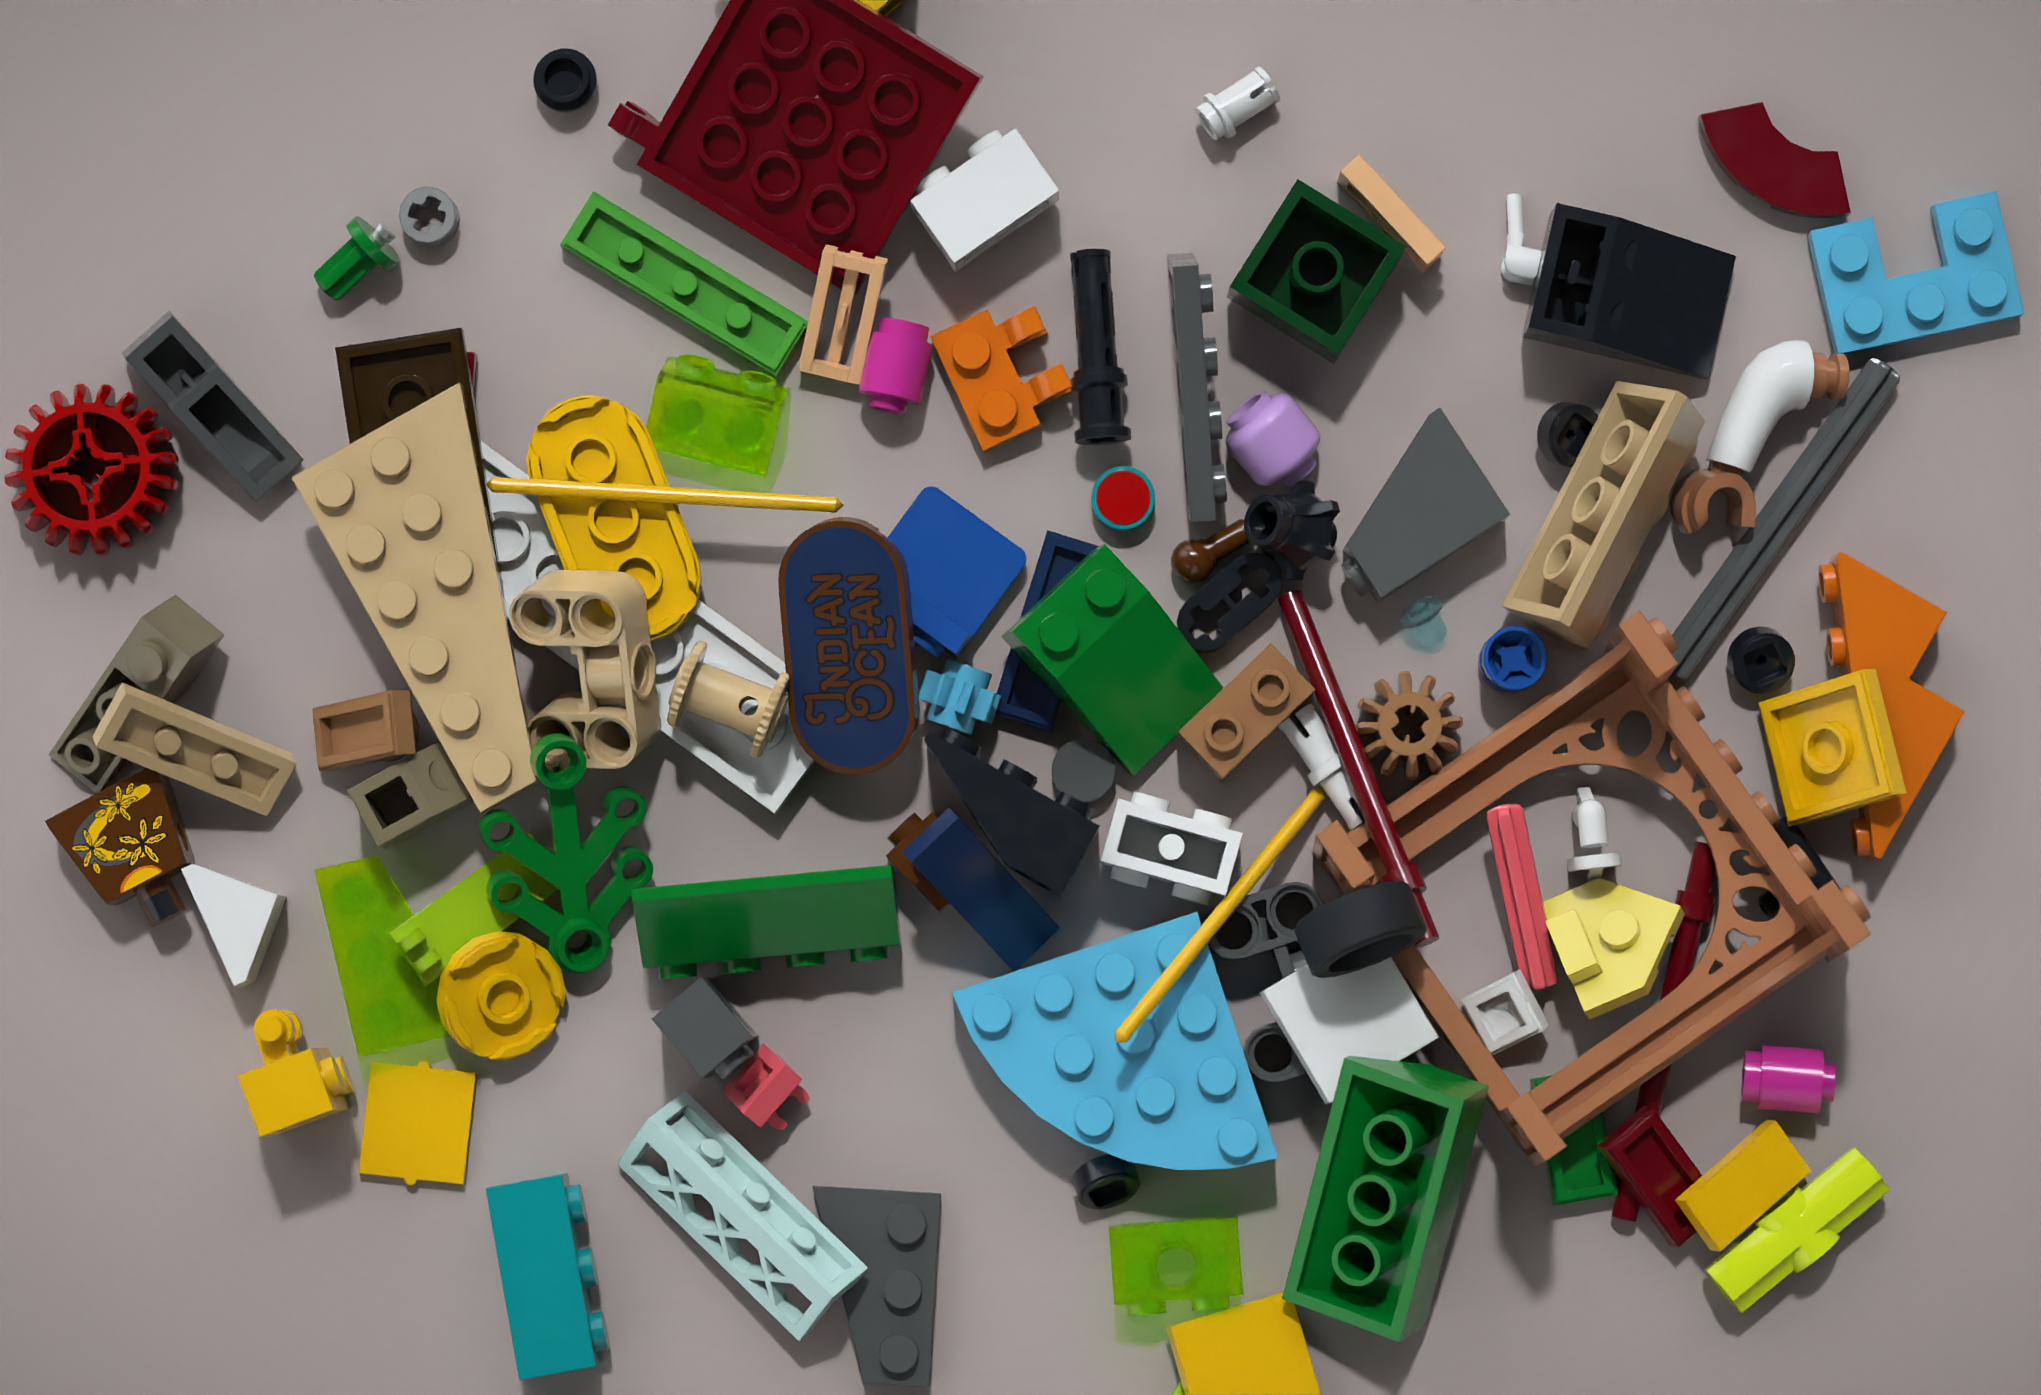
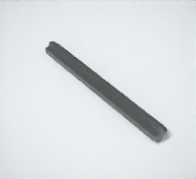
(1782, 514)

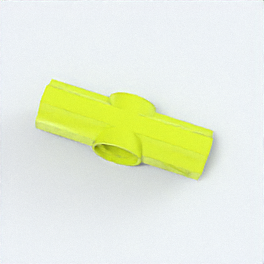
(1797, 1229)

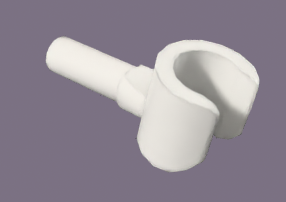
(1519, 262)

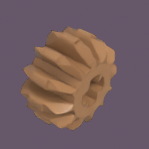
(1429, 731)

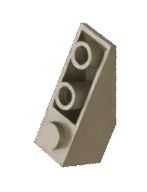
(158, 658)
(411, 795)

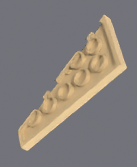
(422, 558)

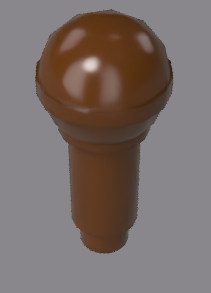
(1196, 558)

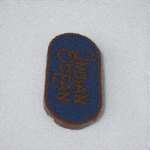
(849, 645)

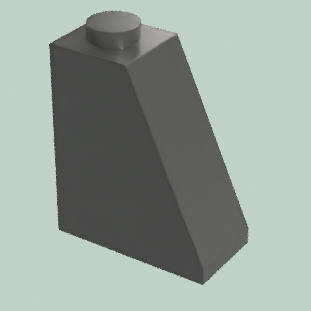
(1423, 512)

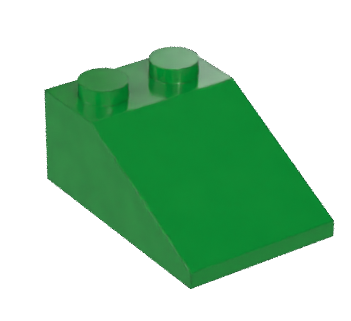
(1114, 659)

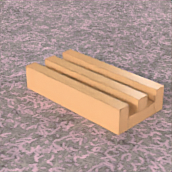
(1390, 213)
(853, 263)

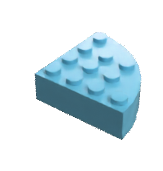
(1164, 1097)

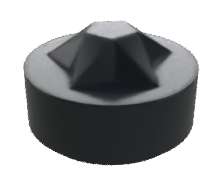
(1564, 432)
(1761, 660)
(1105, 1182)

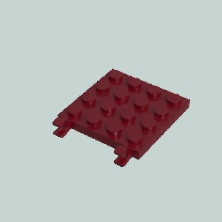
(806, 124)

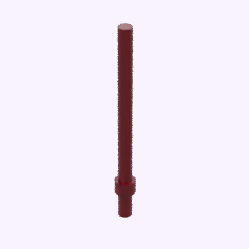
(1354, 755)
(1698, 908)

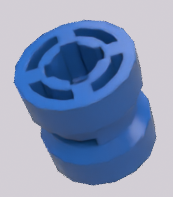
(1518, 652)

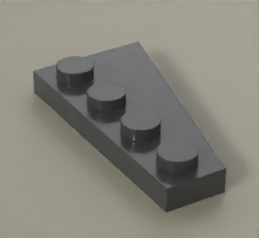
(1197, 360)

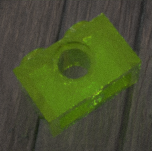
(1215, 1254)

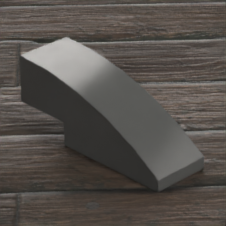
(212, 406)

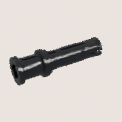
(1098, 375)

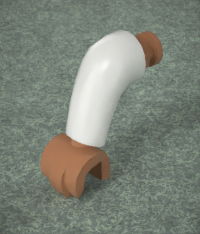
(1767, 389)

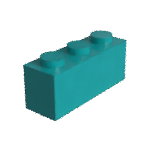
(546, 1275)

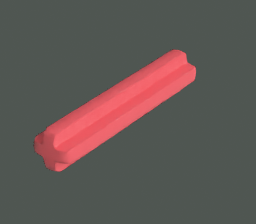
(1522, 895)

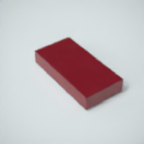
(1653, 1171)

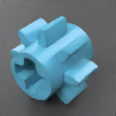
(959, 696)

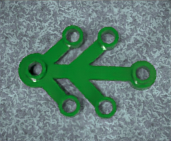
(571, 862)

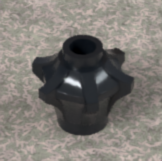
(1293, 528)

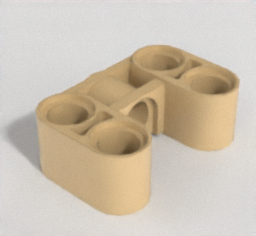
(612, 657)

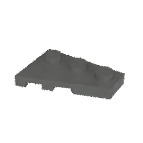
(895, 1297)

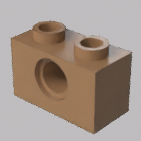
(1245, 712)

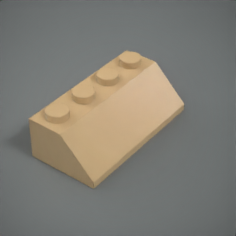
(1605, 512)

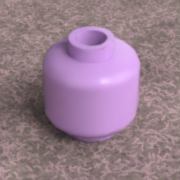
(1272, 439)

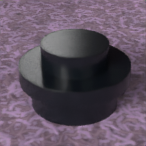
(565, 80)

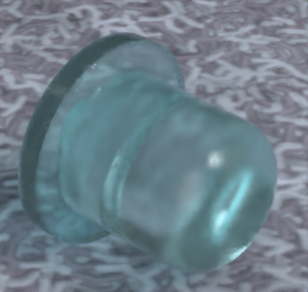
(1425, 620)

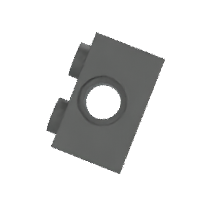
(707, 1030)

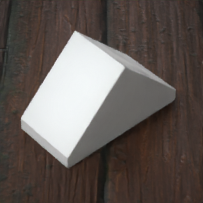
(238, 919)

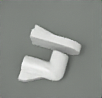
(1591, 821)

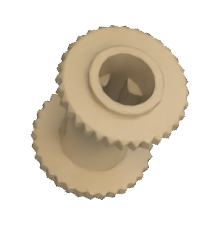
(720, 698)

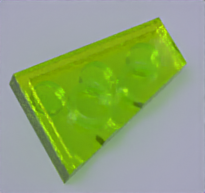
(379, 986)

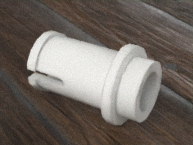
(1234, 105)

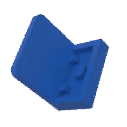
(954, 570)

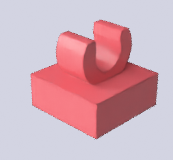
(763, 1087)

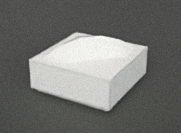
(1504, 1012)

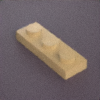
(194, 749)

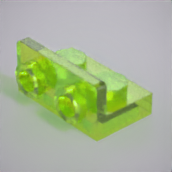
(716, 414)

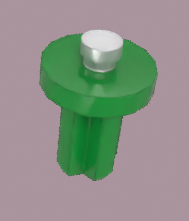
(357, 258)

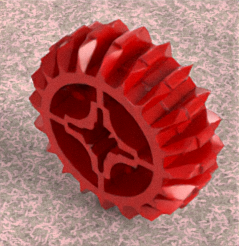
(89, 443)

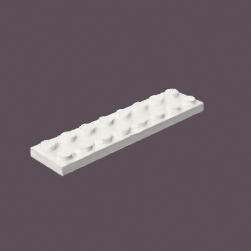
(529, 553)

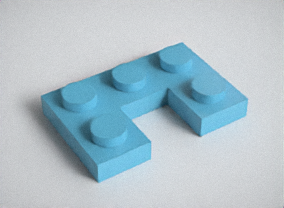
(1967, 292)

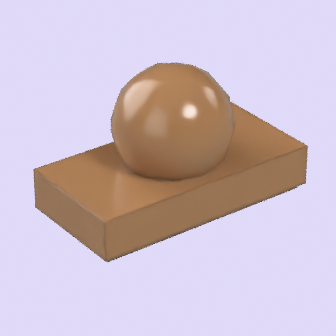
(365, 730)

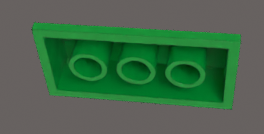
(766, 919)
(1385, 1194)

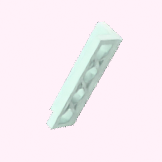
(745, 1206)

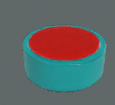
(1123, 498)

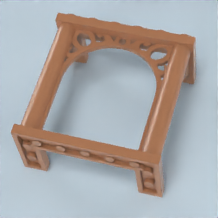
(1804, 931)

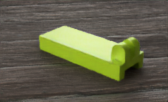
(461, 915)

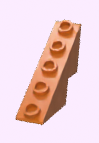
(1888, 631)

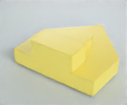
(1610, 941)

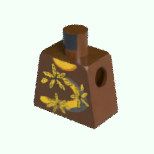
(129, 843)

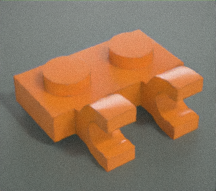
(986, 378)

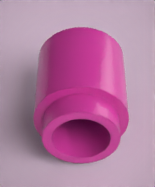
(896, 365)
(1787, 1079)

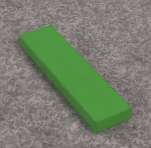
(685, 284)

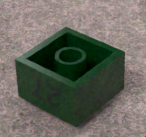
(1315, 271)

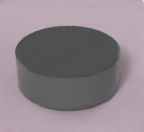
(1083, 770)

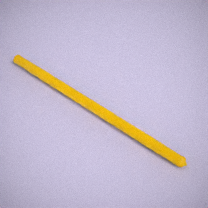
(664, 494)
(1219, 915)

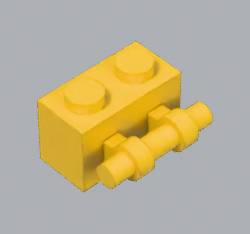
(292, 1084)

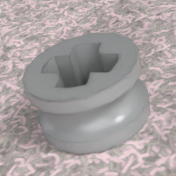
(436, 234)

